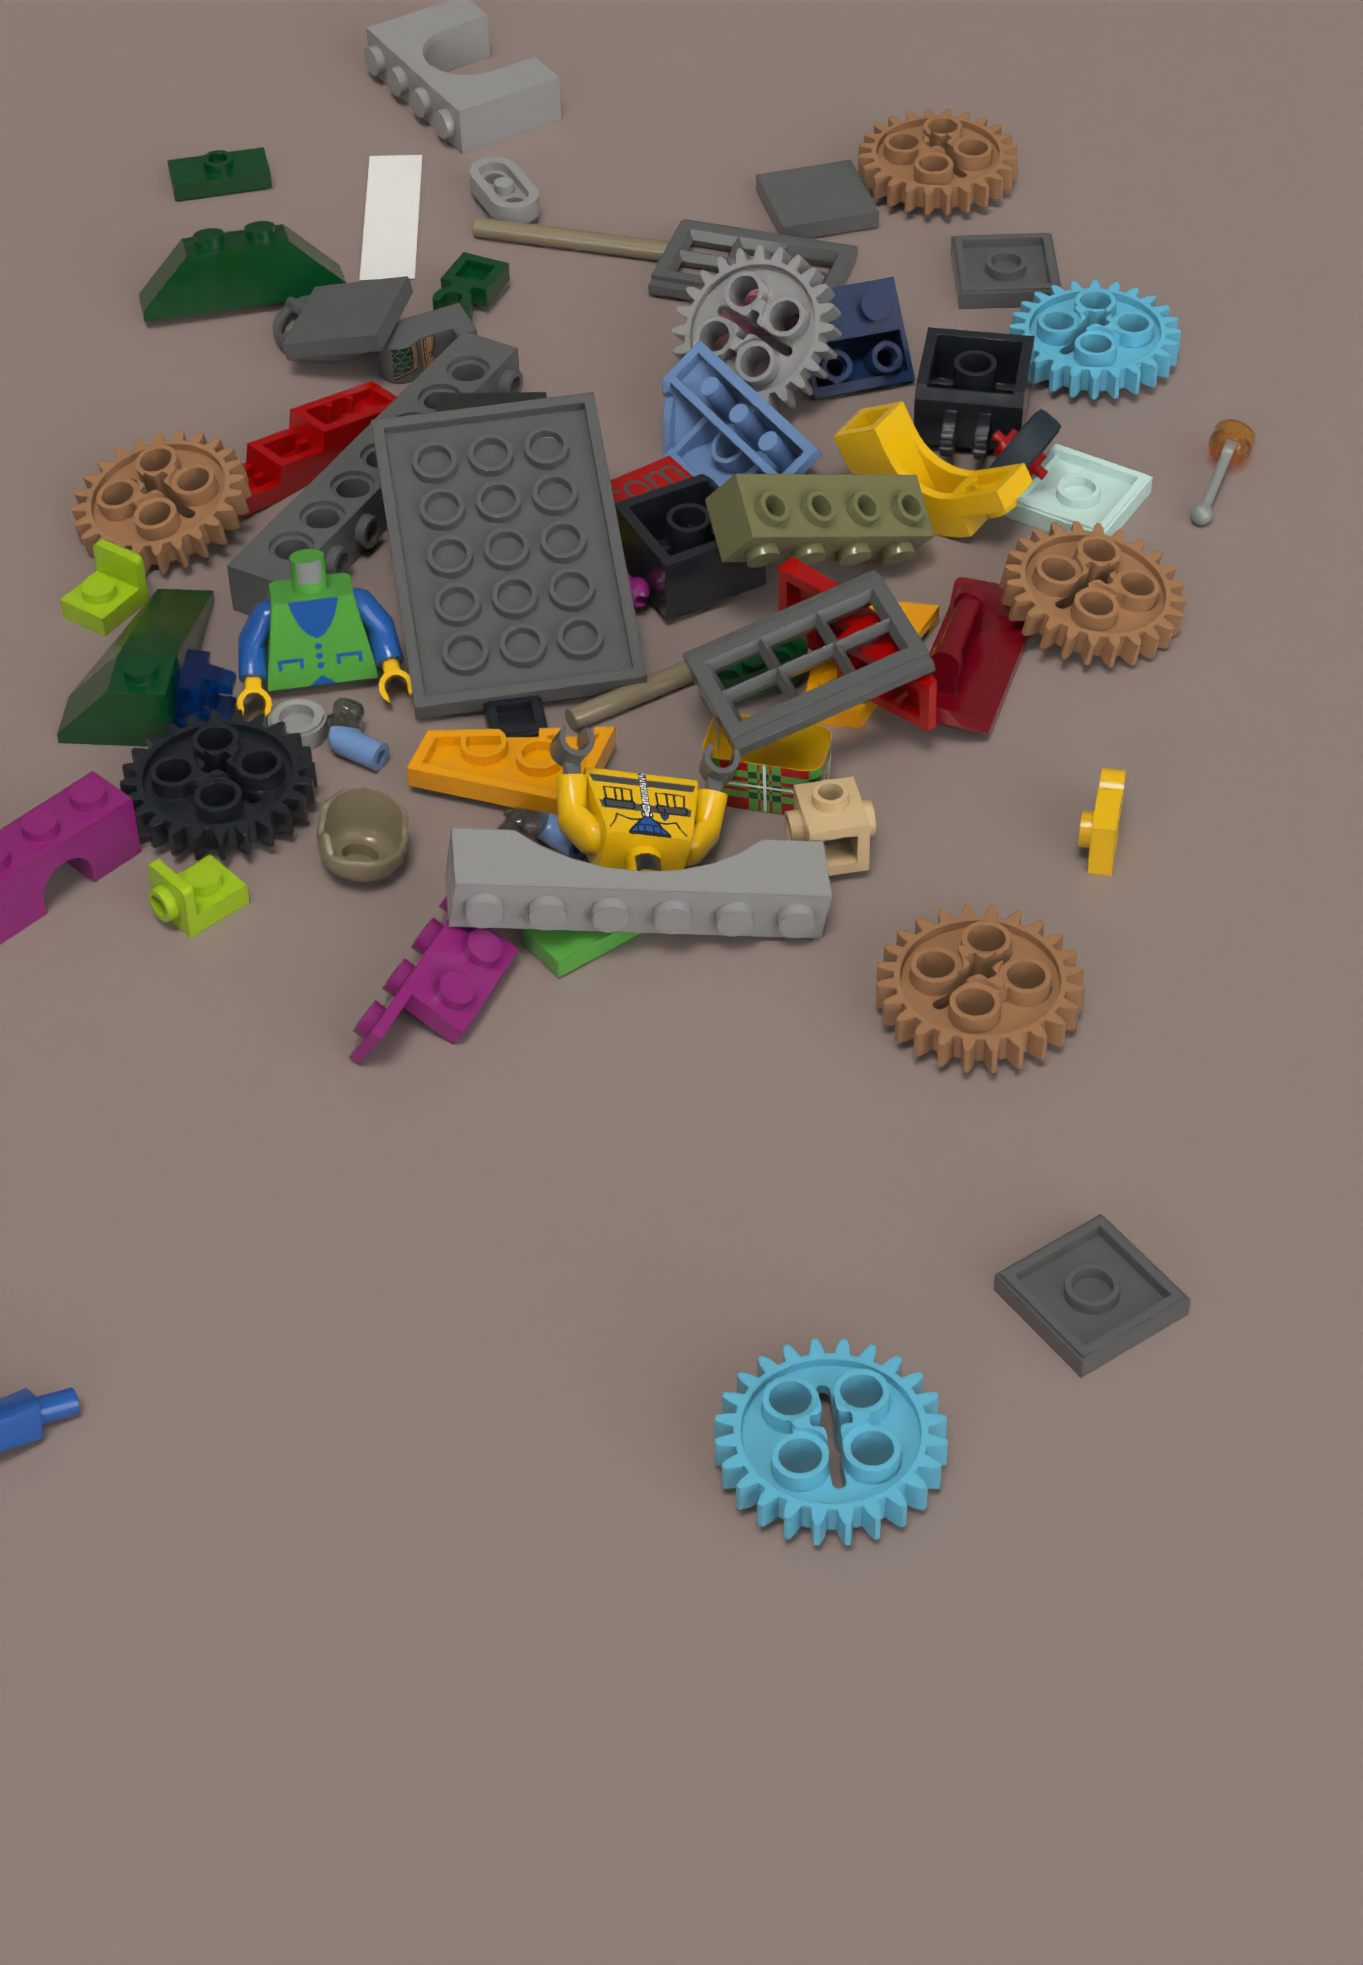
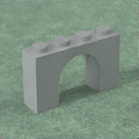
(466, 110)

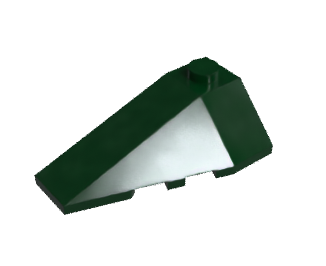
(137, 677)

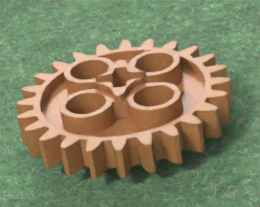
(937, 161)
(164, 499)
(1092, 593)
(979, 988)

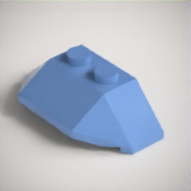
(724, 426)

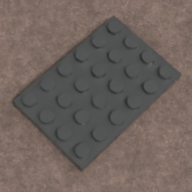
(507, 554)

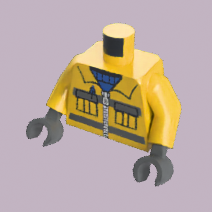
(638, 817)

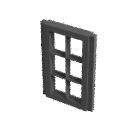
(670, 283)
(823, 701)

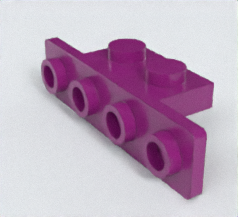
(442, 985)

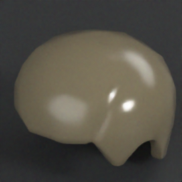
(362, 834)

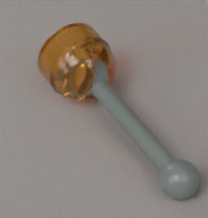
(1226, 456)

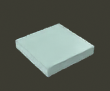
(1081, 491)

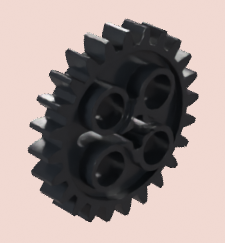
(220, 784)

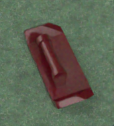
(975, 656)

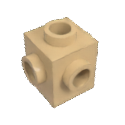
(838, 817)

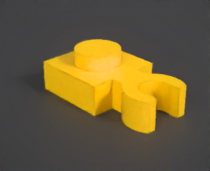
(1101, 828)

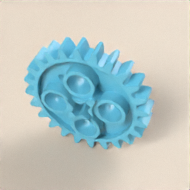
(1098, 338)
(881, 1427)

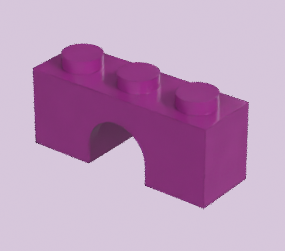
(82, 825)

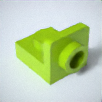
(110, 592)
(195, 895)

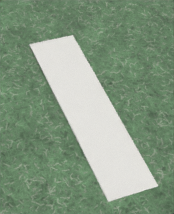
(391, 217)

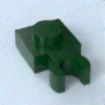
(471, 282)

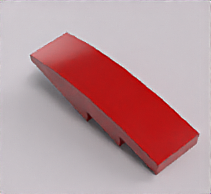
(315, 437)
(911, 701)

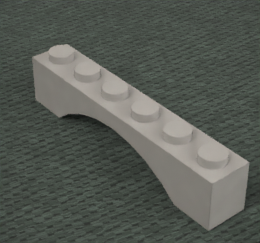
(516, 884)

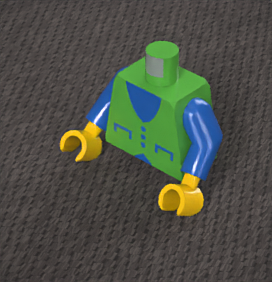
(316, 634)

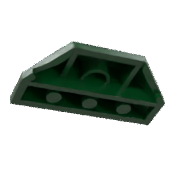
(236, 271)

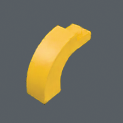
(956, 499)

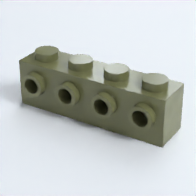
(819, 518)

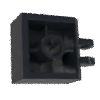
(972, 388)
(675, 550)

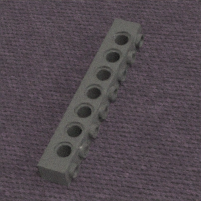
(344, 503)

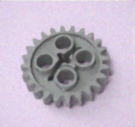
(783, 290)

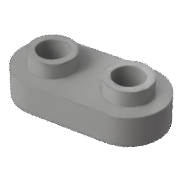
(504, 190)

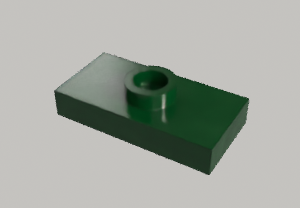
(219, 174)

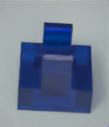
(201, 688)

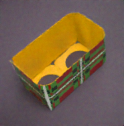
(768, 775)

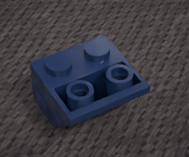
(872, 342)

